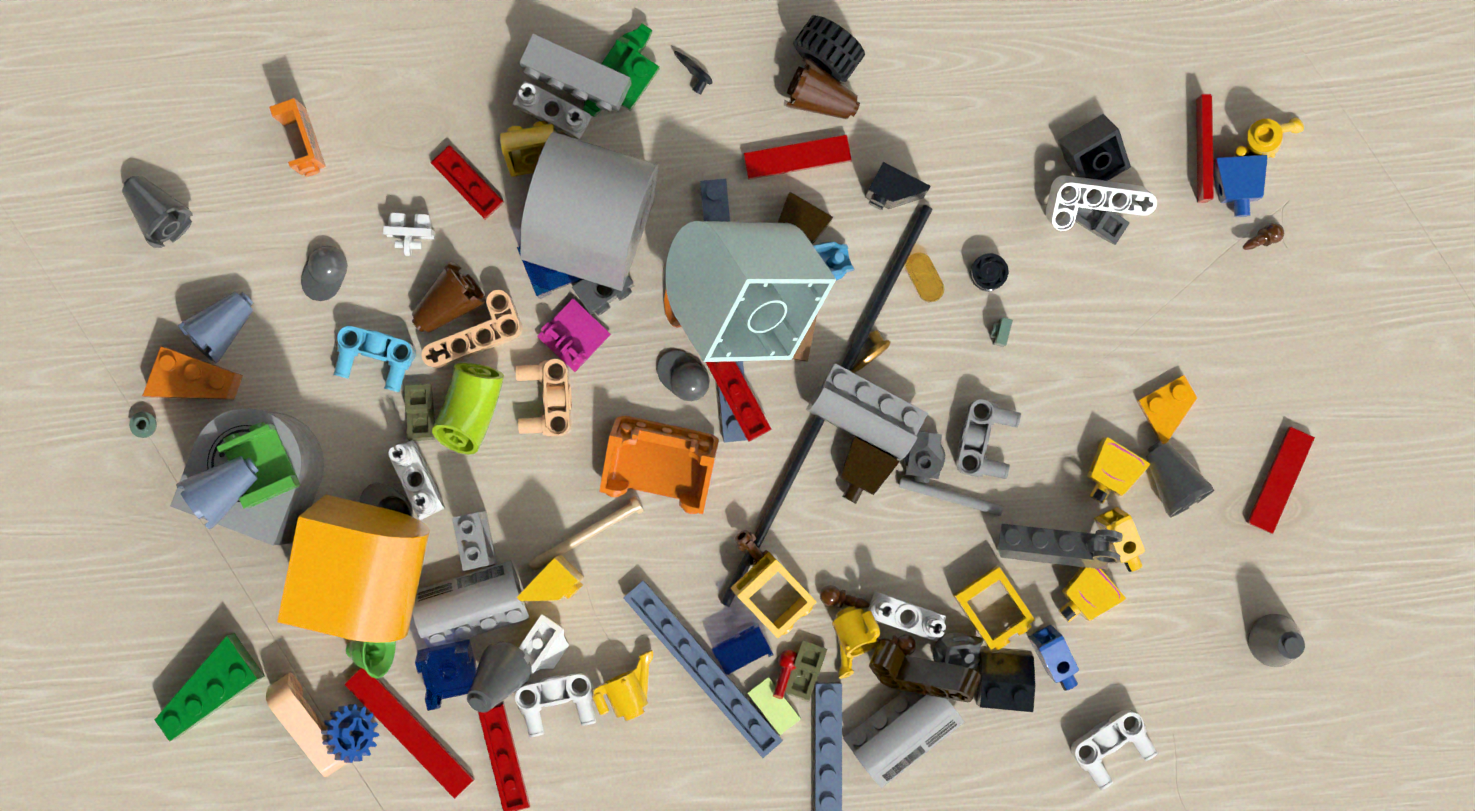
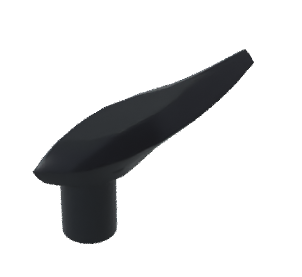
(694, 69)

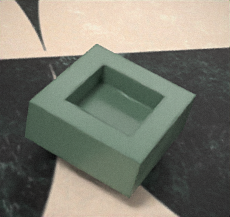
(1001, 331)

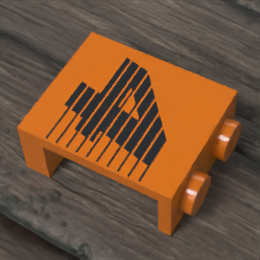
(289, 113)

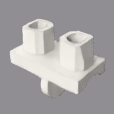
(397, 229)

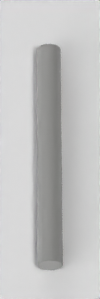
(951, 496)

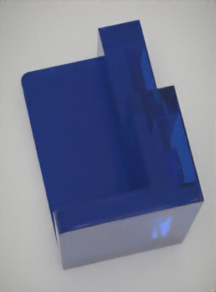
(742, 649)

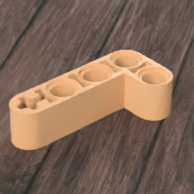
(470, 335)
(301, 721)

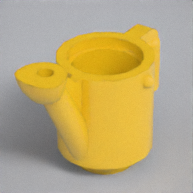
(1266, 137)
(856, 636)
(626, 691)

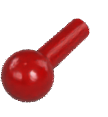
(786, 662)

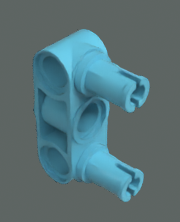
(376, 346)

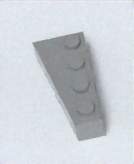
(574, 74)

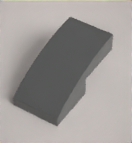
(1102, 223)

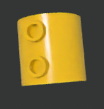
(524, 147)

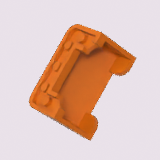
(659, 461)

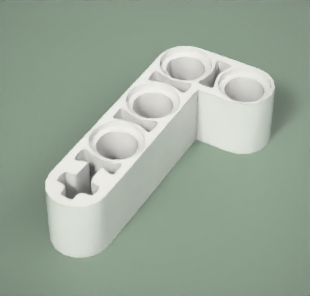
(1100, 201)

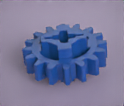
(362, 733)

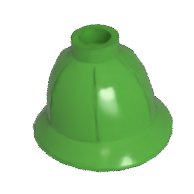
(372, 656)

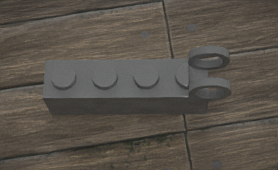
(1059, 546)

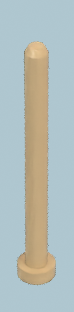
(634, 506)

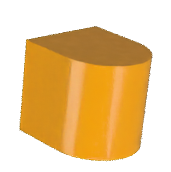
(354, 571)

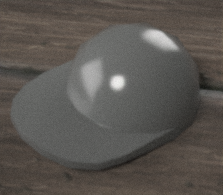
(324, 273)
(683, 375)
(386, 497)

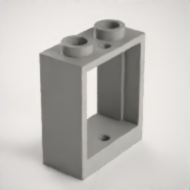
(478, 540)

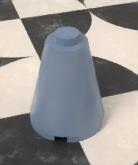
(218, 324)
(218, 488)

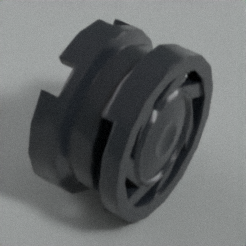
(989, 272)

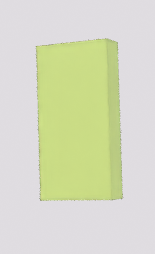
(777, 711)

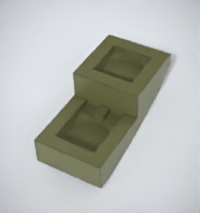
(419, 412)
(808, 666)

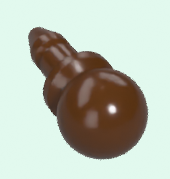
(1266, 236)
(832, 596)
(904, 642)

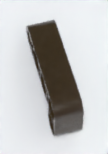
(922, 675)

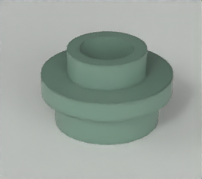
(151, 424)

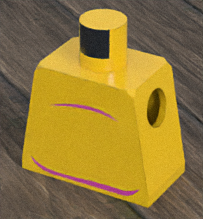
(1114, 470)
(1131, 545)
(1089, 594)

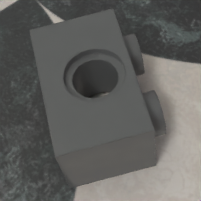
(596, 303)

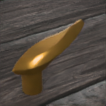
(874, 352)

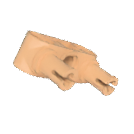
(556, 398)

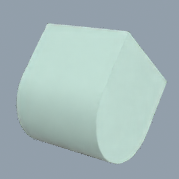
(745, 288)

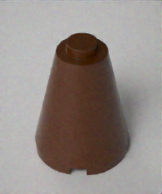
(820, 93)
(447, 299)

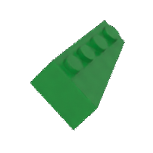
(215, 683)

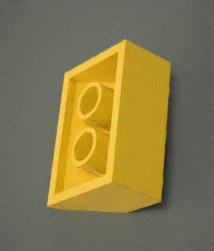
(554, 582)

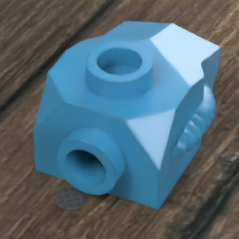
(835, 257)

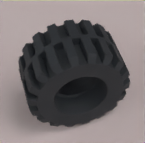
(829, 47)

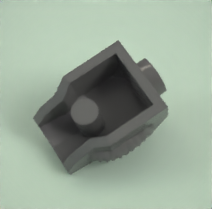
(925, 457)
(958, 650)

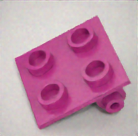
(573, 335)

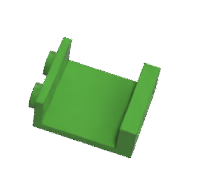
(269, 455)

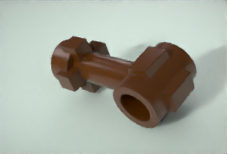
(746, 541)

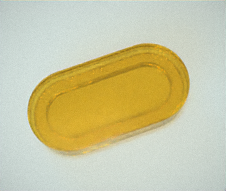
(924, 277)

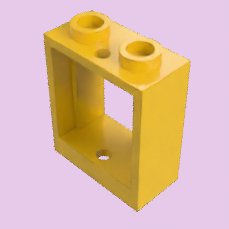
(756, 578)
(978, 586)

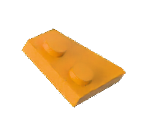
(1168, 407)

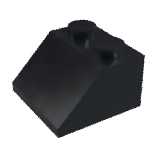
(1095, 150)
(895, 188)
(1006, 682)

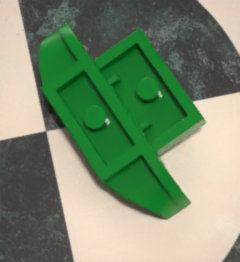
(627, 59)

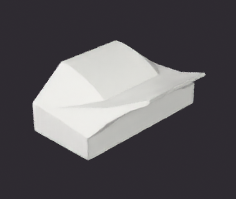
(544, 644)

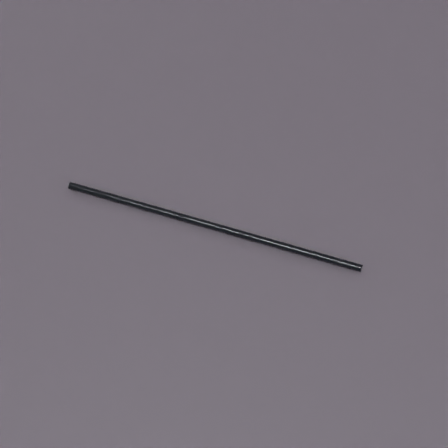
(818, 422)

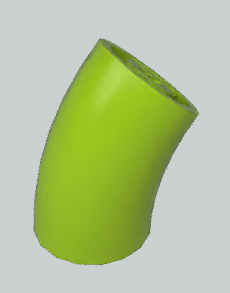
(468, 407)

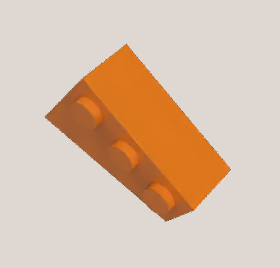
(188, 377)

